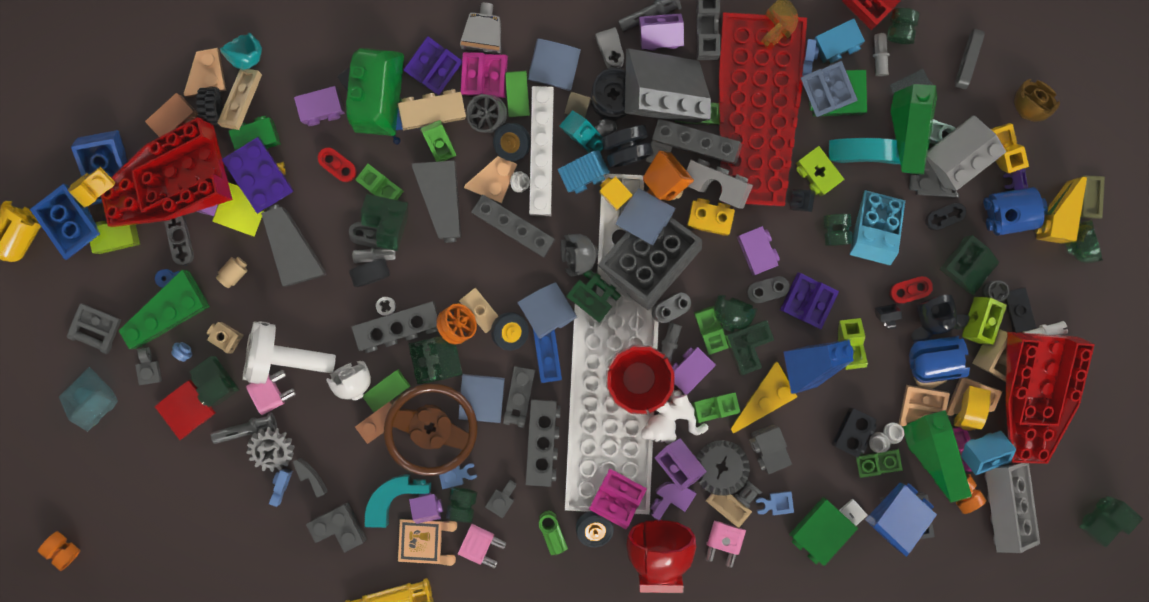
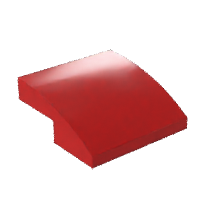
(184, 410)

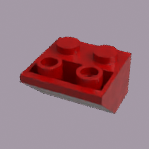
(871, 11)

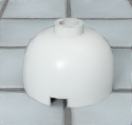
(350, 381)

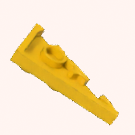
(770, 395)

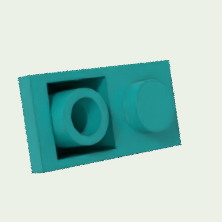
(582, 132)

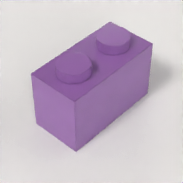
(661, 31)
(319, 106)
(758, 250)
(692, 369)
(680, 464)

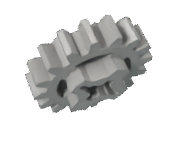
(270, 449)

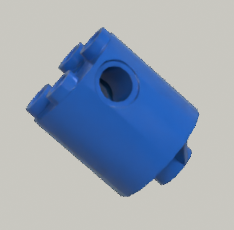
(1015, 211)

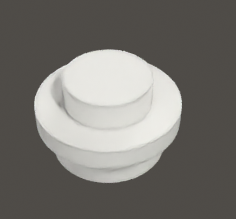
(519, 181)
(894, 432)
(879, 442)

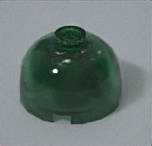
(1086, 247)
(733, 313)

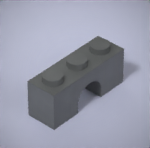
(707, 29)

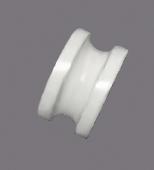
(392, 304)

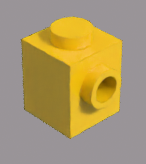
(615, 192)

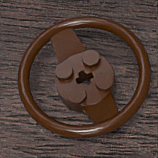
(443, 430)

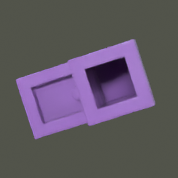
(671, 494)

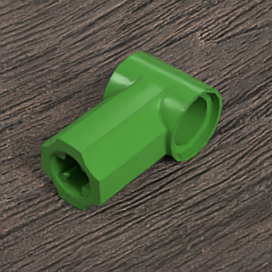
(552, 534)

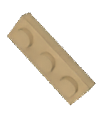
(239, 99)

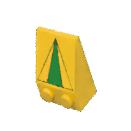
(1064, 213)

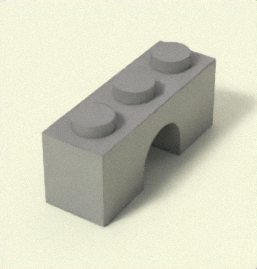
(734, 189)

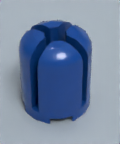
(939, 359)

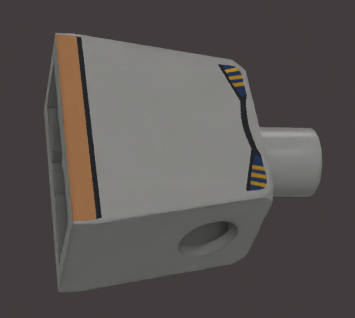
(482, 31)

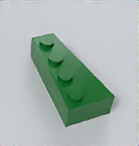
(167, 309)

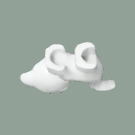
(663, 426)

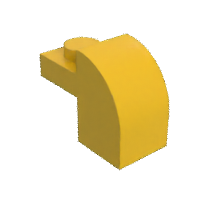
(1015, 155)
(91, 186)
(974, 409)

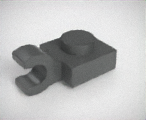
(147, 371)
(501, 500)

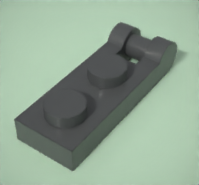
(519, 395)

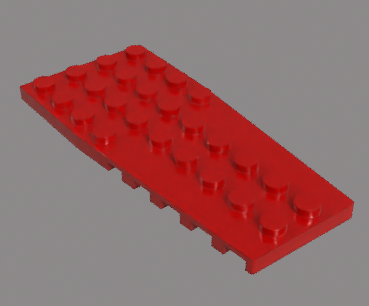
(760, 101)

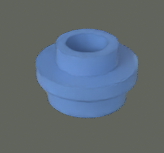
(181, 351)

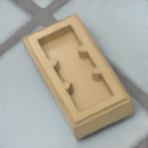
(480, 308)
(730, 508)

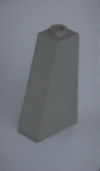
(440, 194)
(290, 249)

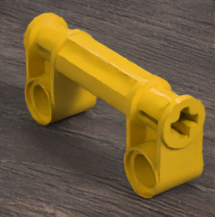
(401, 593)

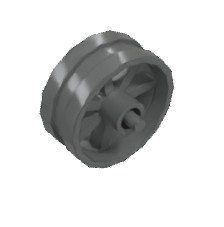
(486, 113)

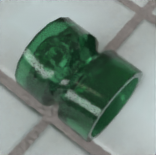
(903, 26)
(838, 237)
(461, 504)

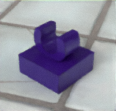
(1019, 179)

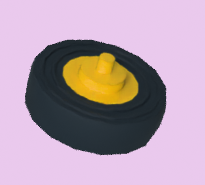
(509, 331)

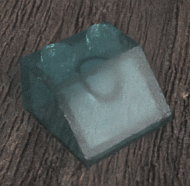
(87, 400)

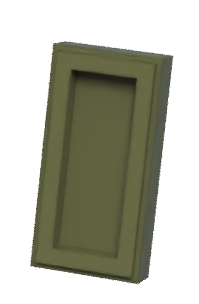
(1093, 197)

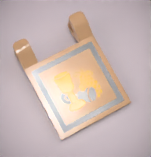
(423, 542)

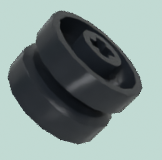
(626, 144)

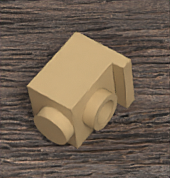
(230, 340)

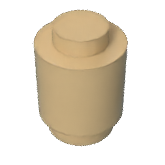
(232, 272)

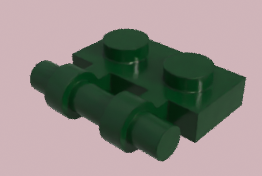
(590, 301)

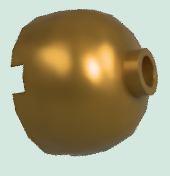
(1035, 101)

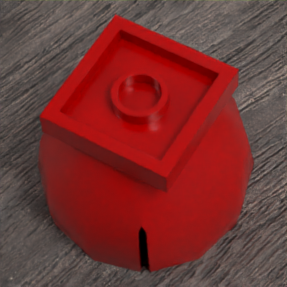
(640, 379)
(661, 554)

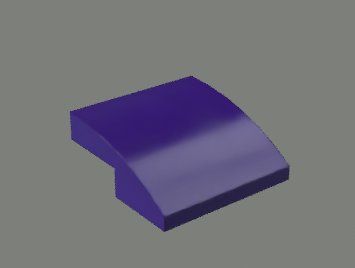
(432, 65)
(809, 300)

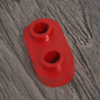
(337, 165)
(910, 289)

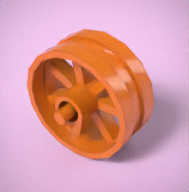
(462, 320)

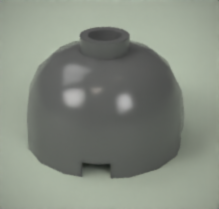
(578, 253)

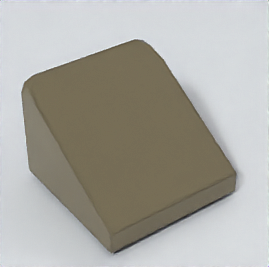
(577, 103)

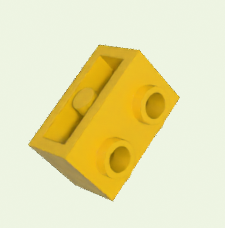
(710, 217)

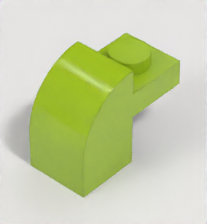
(853, 331)

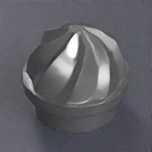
(606, 127)

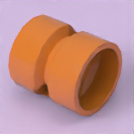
(976, 501)
(58, 550)

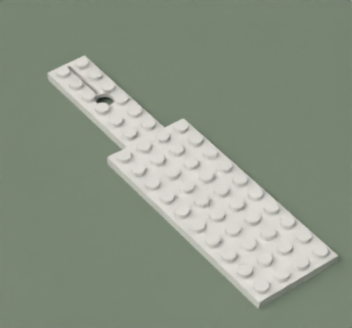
(599, 430)

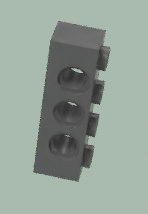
(697, 141)
(513, 226)
(364, 332)
(535, 475)

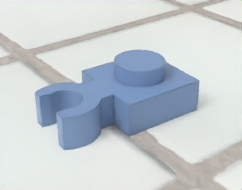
(811, 53)
(456, 476)
(281, 482)
(779, 503)

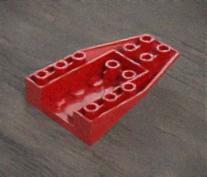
(169, 178)
(1043, 391)

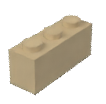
(430, 109)

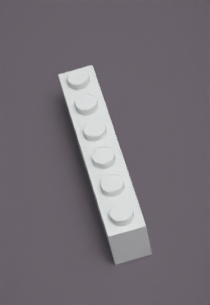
(541, 151)

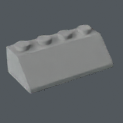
(1012, 508)

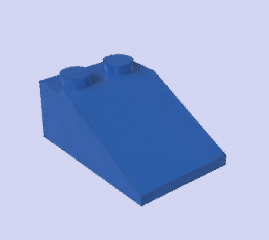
(99, 150)
(65, 221)

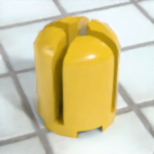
(17, 231)

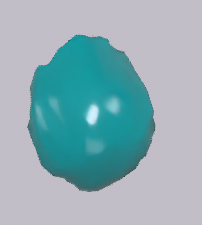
(243, 51)

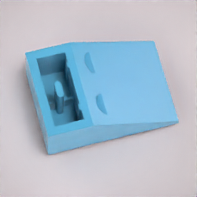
(878, 228)

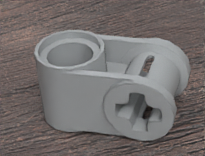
(610, 45)

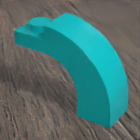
(864, 150)
(378, 506)

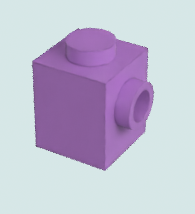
(426, 508)

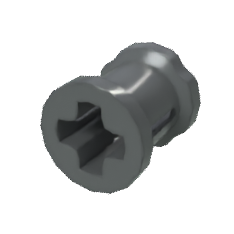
(754, 492)

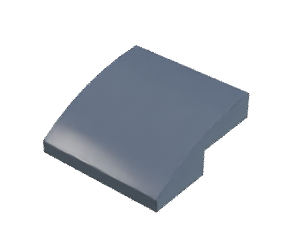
(554, 64)
(829, 89)
(645, 216)
(547, 309)
(484, 395)

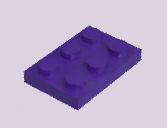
(257, 175)

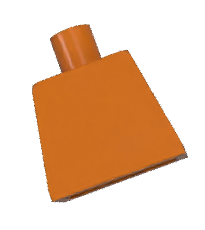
(666, 176)

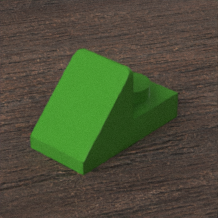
(438, 141)

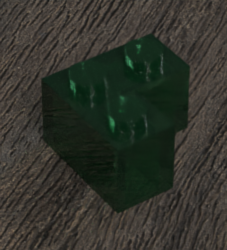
(387, 216)
(743, 344)
(213, 382)
(1109, 519)

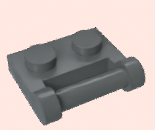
(97, 322)

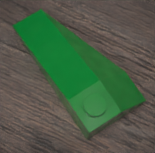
(912, 122)
(937, 450)

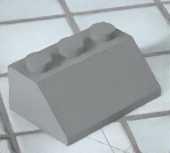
(964, 153)

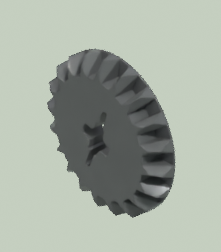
(736, 462)

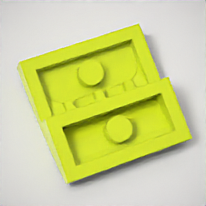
(238, 213)

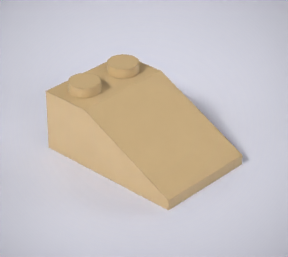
(994, 357)

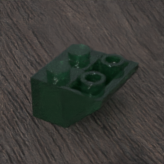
(970, 264)
(434, 360)

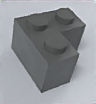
(771, 448)
(340, 522)

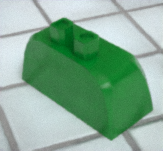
(374, 91)

